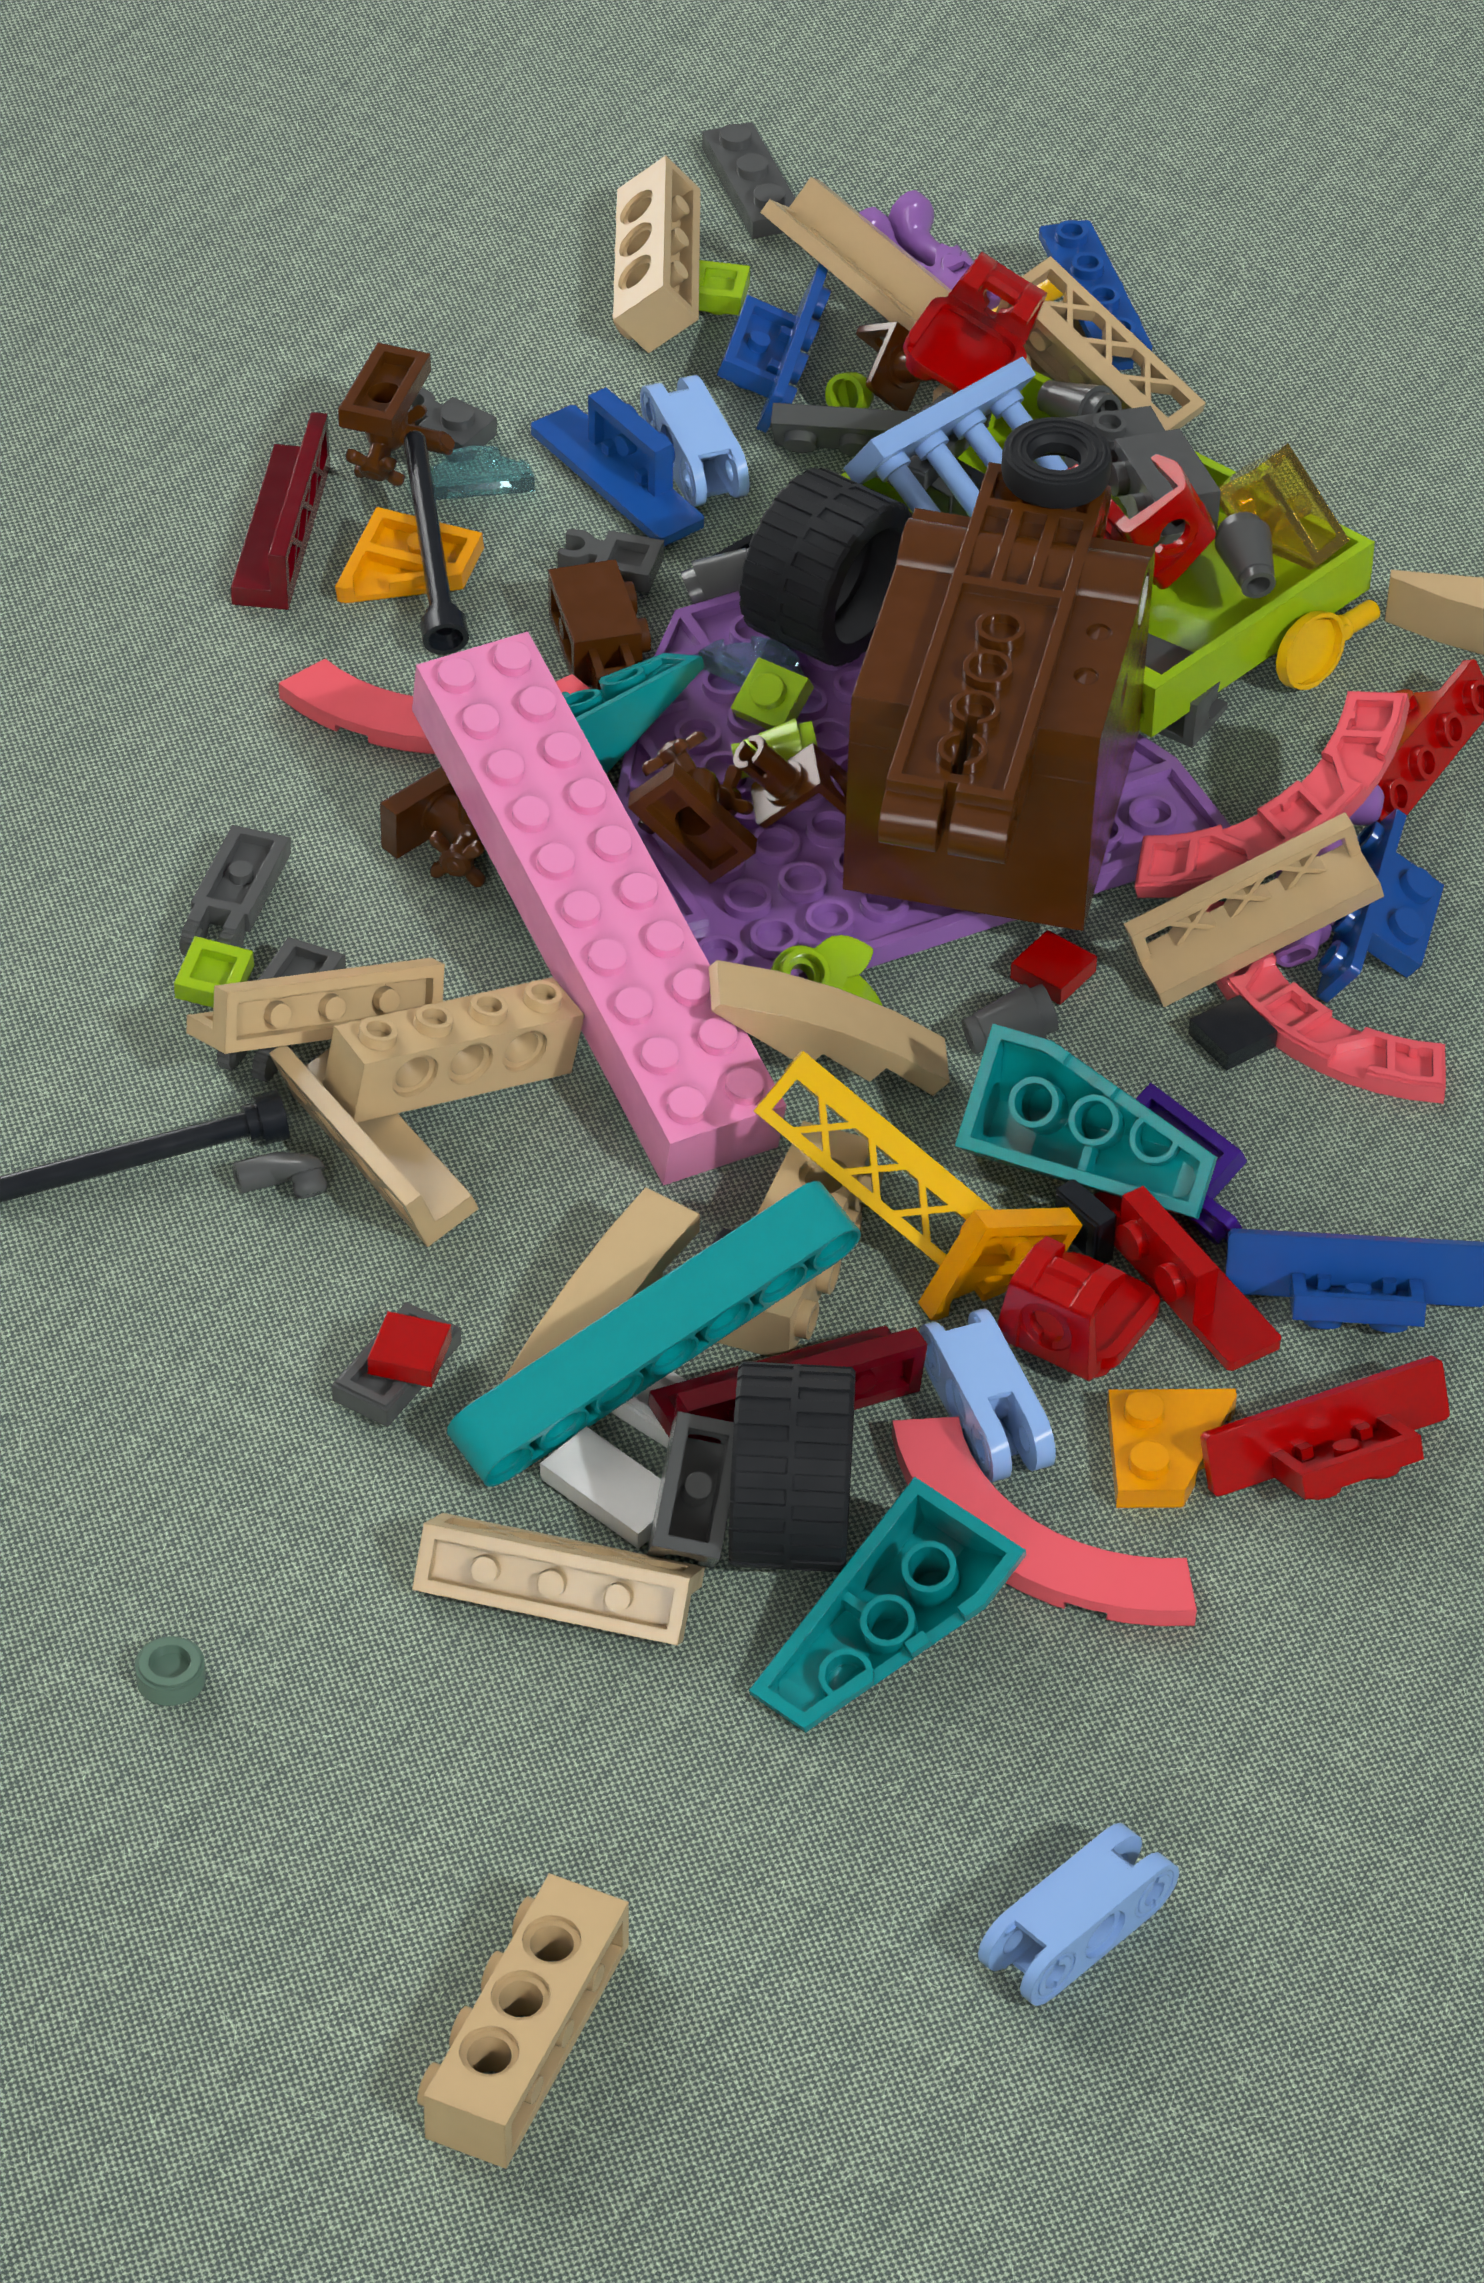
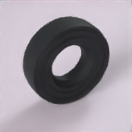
(1056, 487)

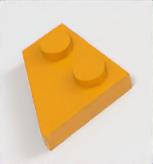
(390, 560)
(991, 1251)
(1159, 1442)

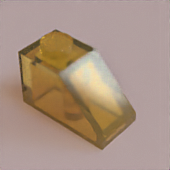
(1291, 505)

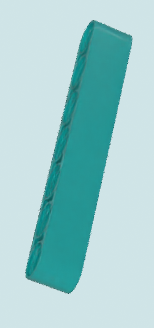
(653, 1333)

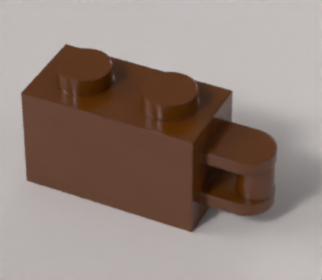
(596, 620)

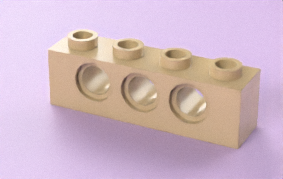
(657, 255)
(453, 1049)
(796, 1315)
(492, 2112)

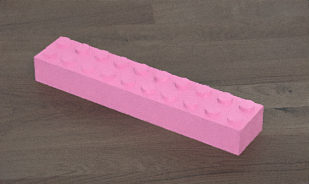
(595, 906)

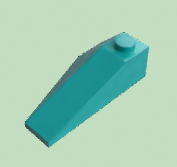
(630, 702)
(1067, 1122)
(897, 1596)

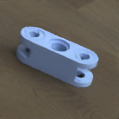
(705, 448)
(990, 1395)
(1079, 1913)

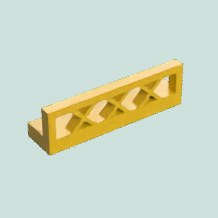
(879, 1135)

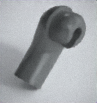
(281, 1167)

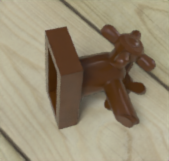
(380, 408)
(694, 810)
(432, 813)

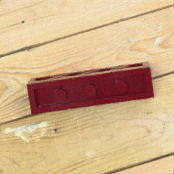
(283, 520)
(884, 1364)

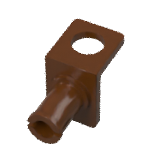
(889, 376)
(788, 783)

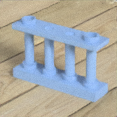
(929, 432)

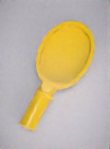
(1317, 643)

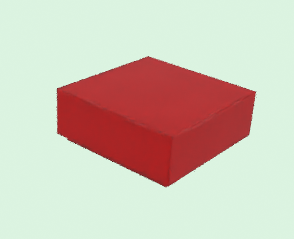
(1055, 964)
(409, 1349)

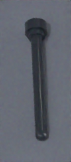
(443, 624)
(259, 1120)

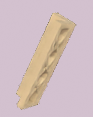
(857, 253)
(1079, 359)
(1255, 915)
(310, 1004)
(384, 1152)
(556, 1578)

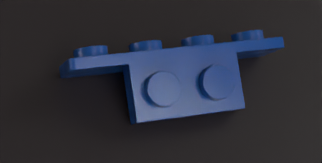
(1083, 256)
(767, 346)
(621, 462)
(1390, 928)
(1356, 1276)

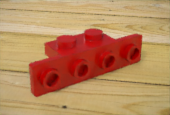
(1433, 735)
(1189, 1280)
(1332, 1435)

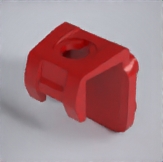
(965, 340)
(1147, 525)
(1075, 1310)

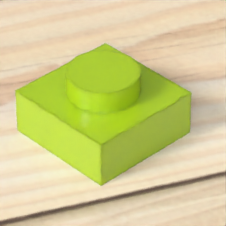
(722, 287)
(771, 695)
(209, 965)

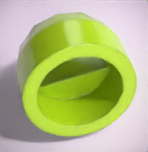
(848, 390)

